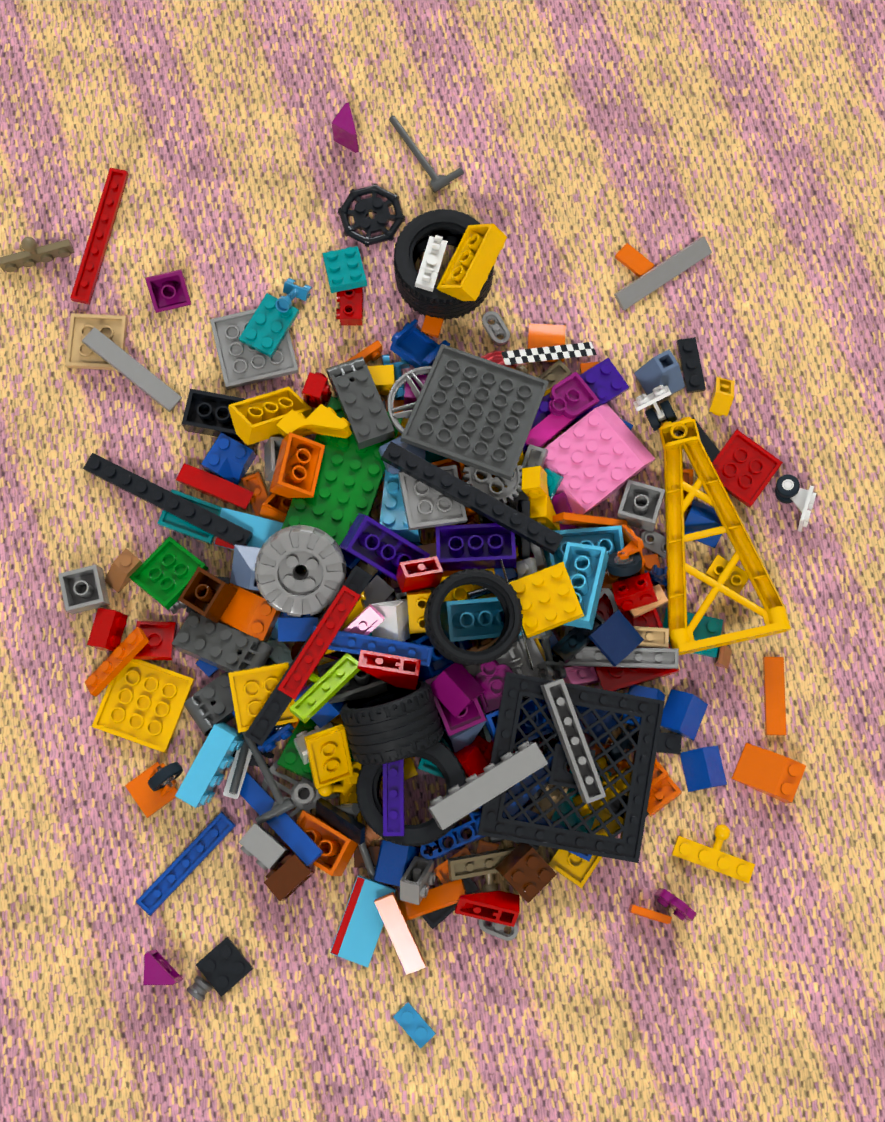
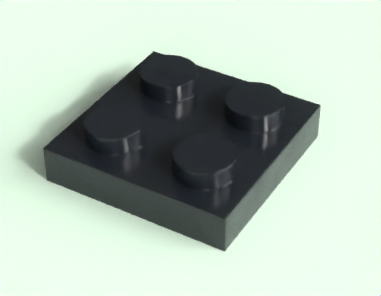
(224, 966)

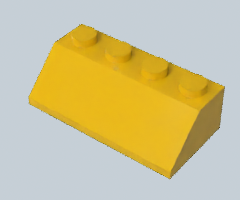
(472, 262)
(257, 416)

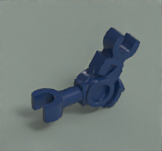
(658, 575)

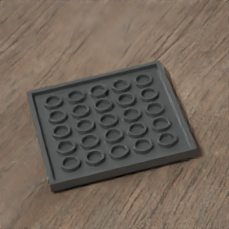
(475, 412)

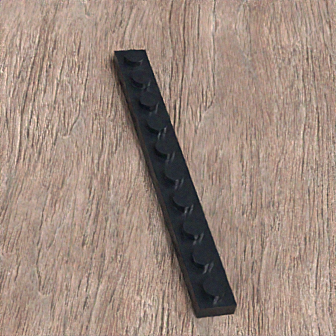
(472, 497)
(167, 501)
(279, 701)

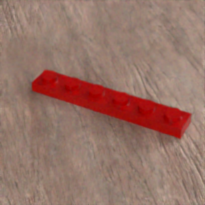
(319, 642)

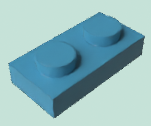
(414, 1025)

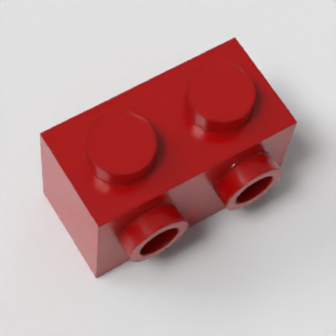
(351, 307)
(316, 390)
(419, 574)
(636, 592)
(107, 629)

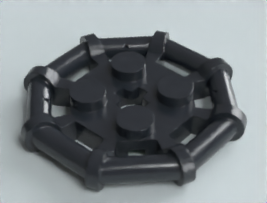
(375, 205)

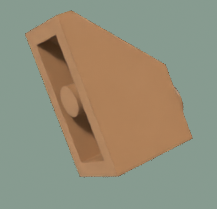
(122, 569)

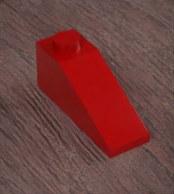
(393, 669)
(490, 906)

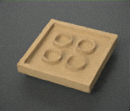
(81, 356)

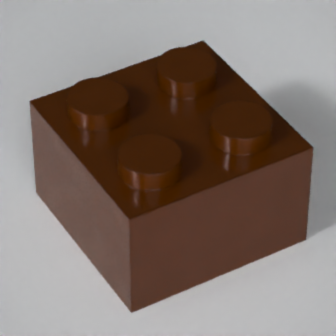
(207, 595)
(526, 871)
(288, 877)

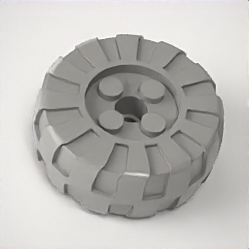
(297, 592)

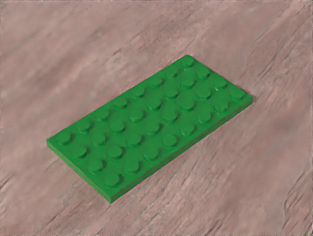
(344, 485)

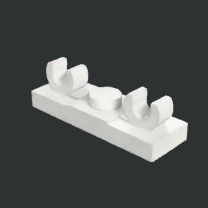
(431, 263)

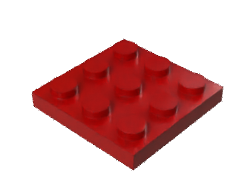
(745, 468)

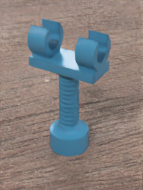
(284, 303)
(397, 372)

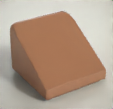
(723, 657)

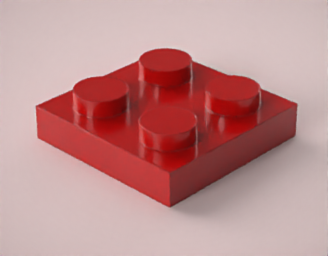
(160, 640)

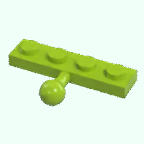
(324, 688)

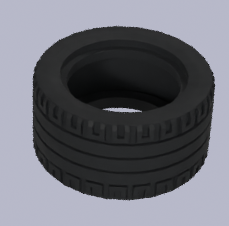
(412, 243)
(372, 810)

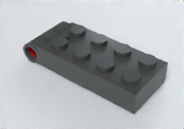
(361, 402)
(220, 645)
(201, 704)

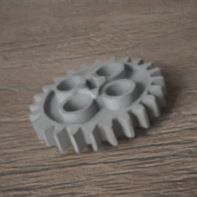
(504, 494)

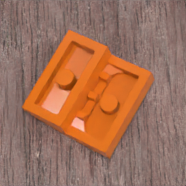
(546, 335)
(662, 790)

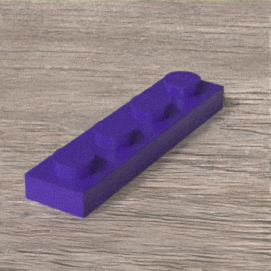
(393, 799)

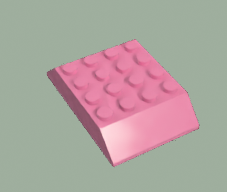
(596, 458)

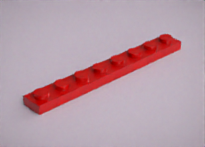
(99, 236)

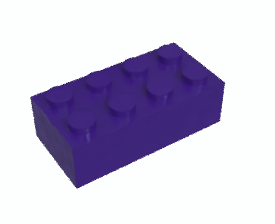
(379, 546)
(475, 546)

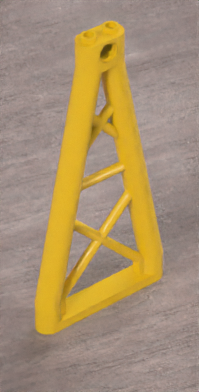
(774, 610)

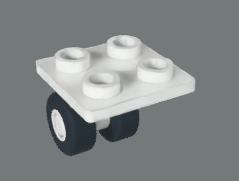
(656, 417)
(789, 491)

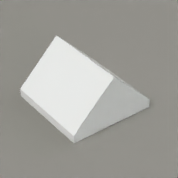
(395, 622)

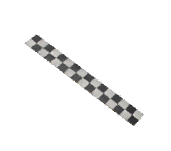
(548, 353)

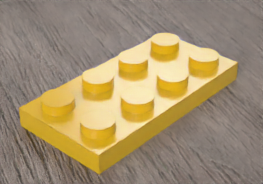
(576, 868)

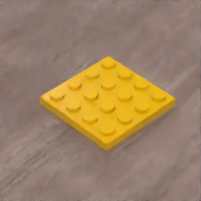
(144, 704)

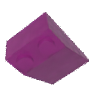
(467, 718)

